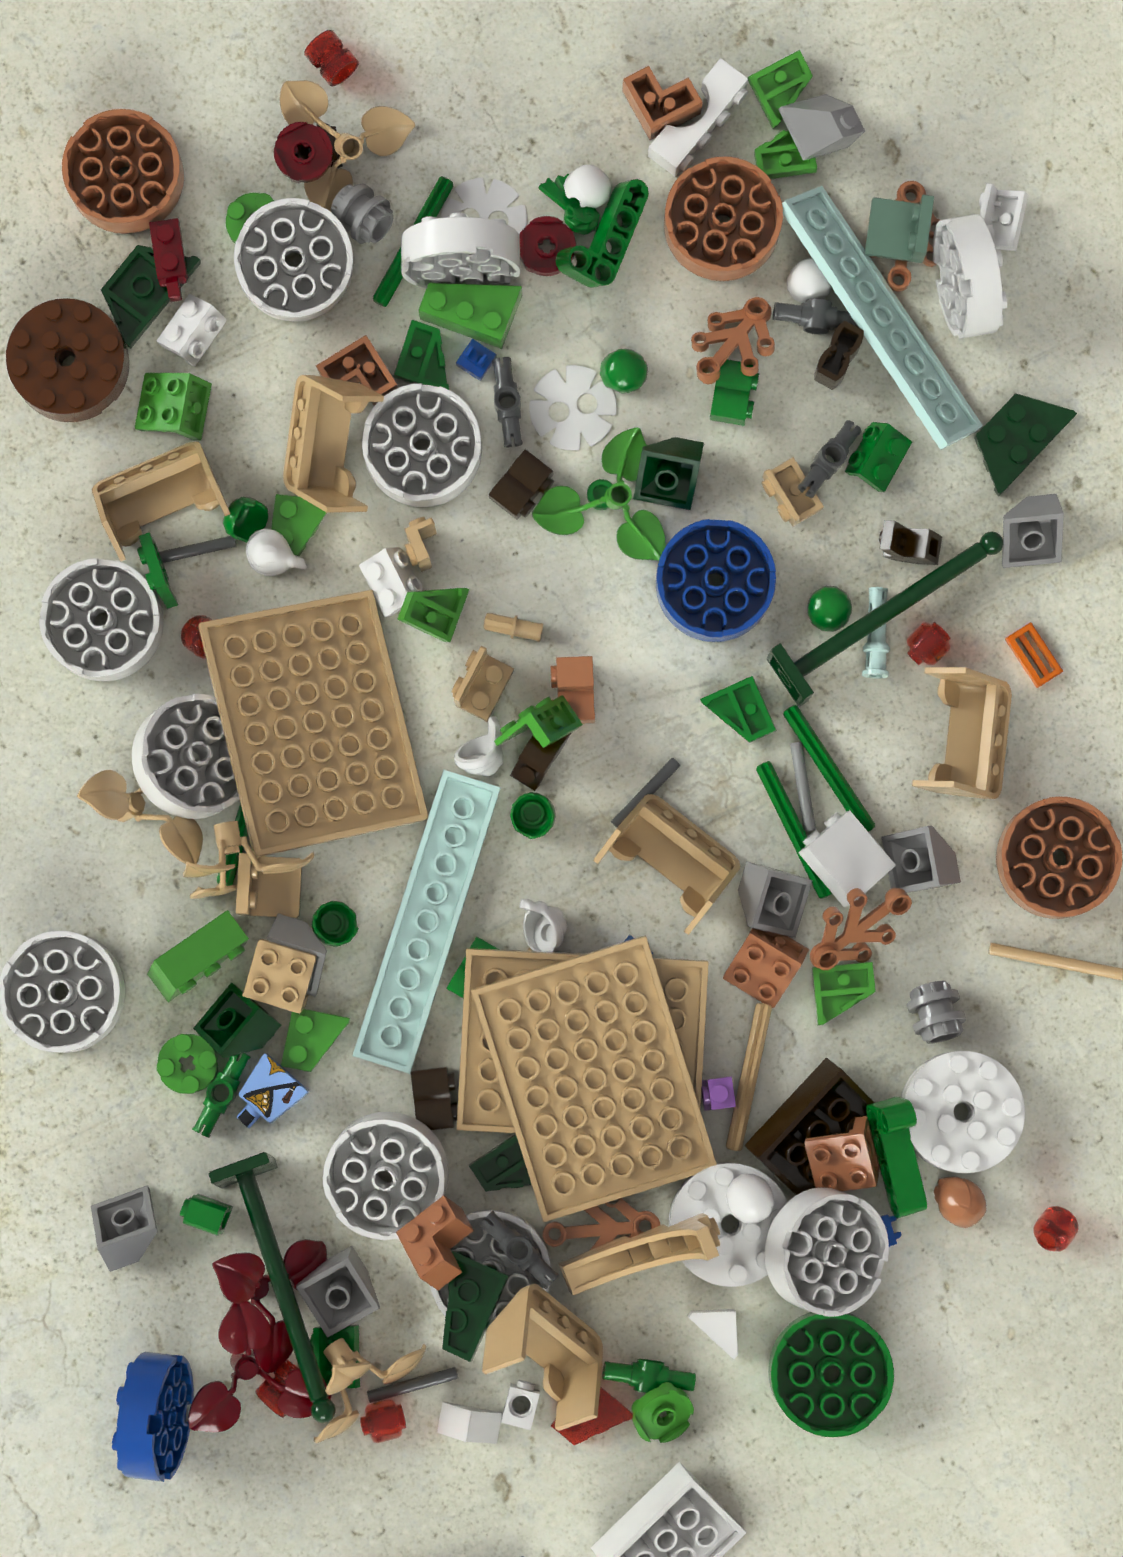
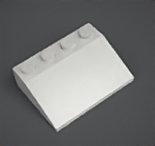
(672, 1521)

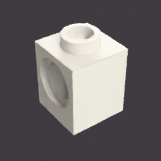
(517, 1418)

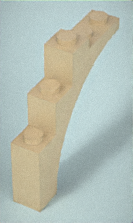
(623, 1256)

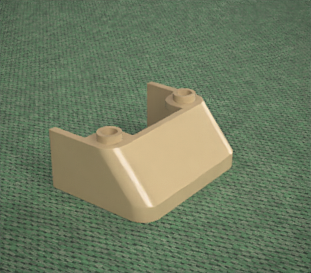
(320, 439)
(155, 491)
(975, 734)
(676, 851)
(555, 1340)

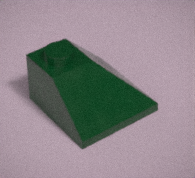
(669, 472)
(236, 1024)

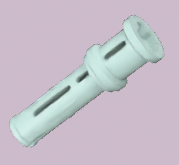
(876, 645)

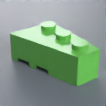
(472, 309)
(197, 956)

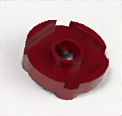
(287, 146)
(534, 234)

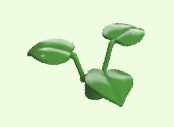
(642, 534)

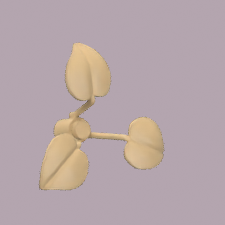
(383, 127)
(108, 797)
(228, 842)
(346, 1370)

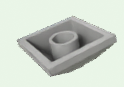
(821, 125)
(1033, 532)
(921, 860)
(773, 898)
(300, 936)
(124, 1227)
(339, 1292)

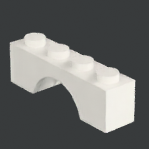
(676, 145)

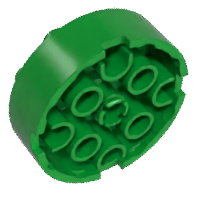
(835, 1406)

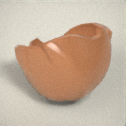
(960, 1201)

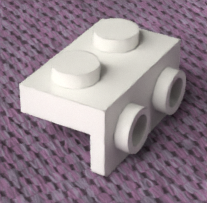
(1005, 213)
(192, 329)
(390, 579)

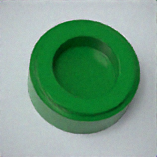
(597, 490)

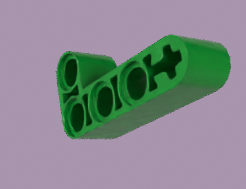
(626, 200)
(896, 1156)

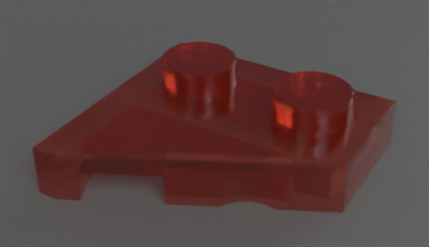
(610, 1414)

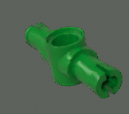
(213, 1107)
(647, 1375)

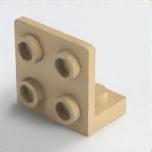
(482, 684)
(267, 893)
(280, 976)

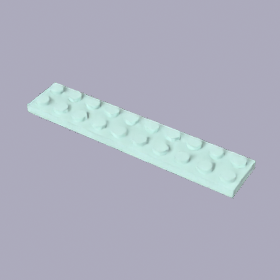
(881, 317)
(426, 922)

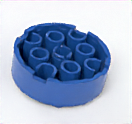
(709, 610)
(153, 1416)

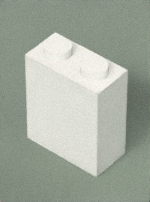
(846, 856)

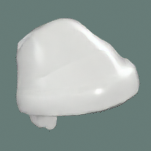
(271, 554)
(481, 754)
(543, 926)

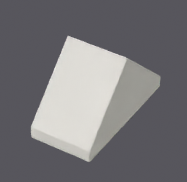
(719, 1326)
(469, 1423)

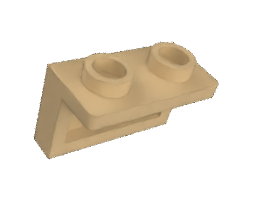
(783, 484)
(416, 532)

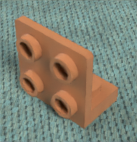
(766, 965)
(844, 1159)

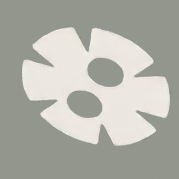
(497, 199)
(568, 431)

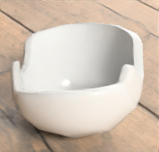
(588, 185)
(807, 282)
(750, 1198)

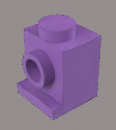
(718, 1093)

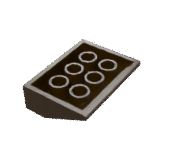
(817, 1108)

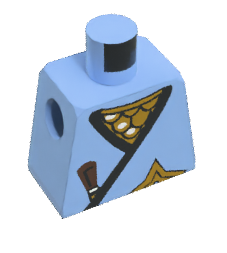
(269, 1092)

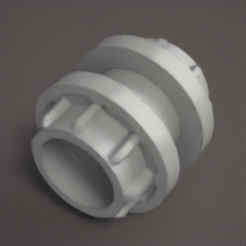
(363, 213)
(936, 1012)

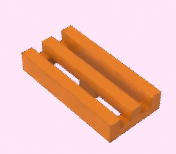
(1025, 662)

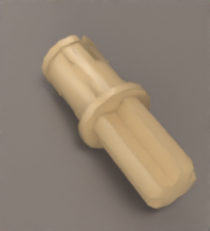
(513, 626)

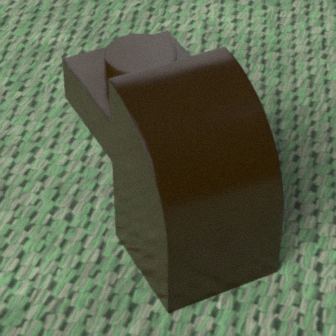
(909, 544)
(536, 761)

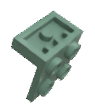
(899, 229)

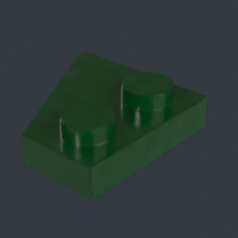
(502, 1167)

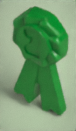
(579, 219)

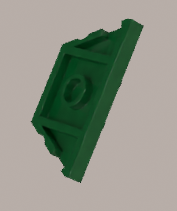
(136, 294)
(1018, 437)

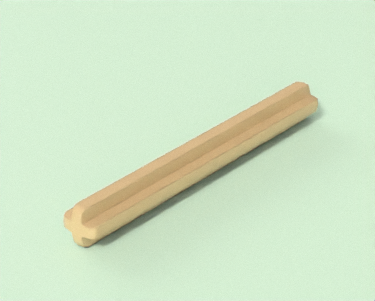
(748, 1077)

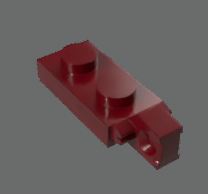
(169, 256)

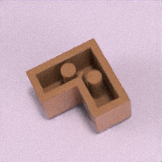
(660, 107)
(361, 365)
(575, 682)
(431, 1237)

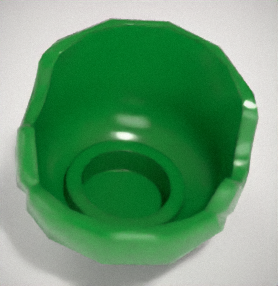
(623, 370)
(245, 518)
(829, 608)
(532, 815)
(334, 923)

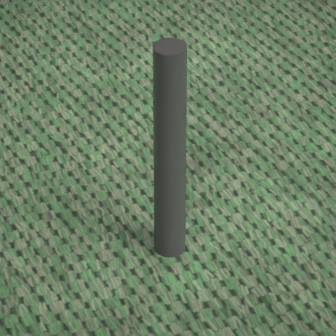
(197, 549)
(650, 788)
(412, 1385)

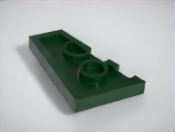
(470, 1305)

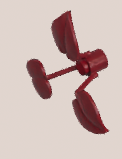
(243, 1279)
(239, 1332)

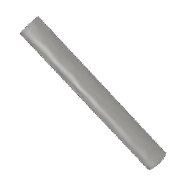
(802, 786)

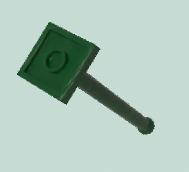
(793, 673)
(244, 1174)

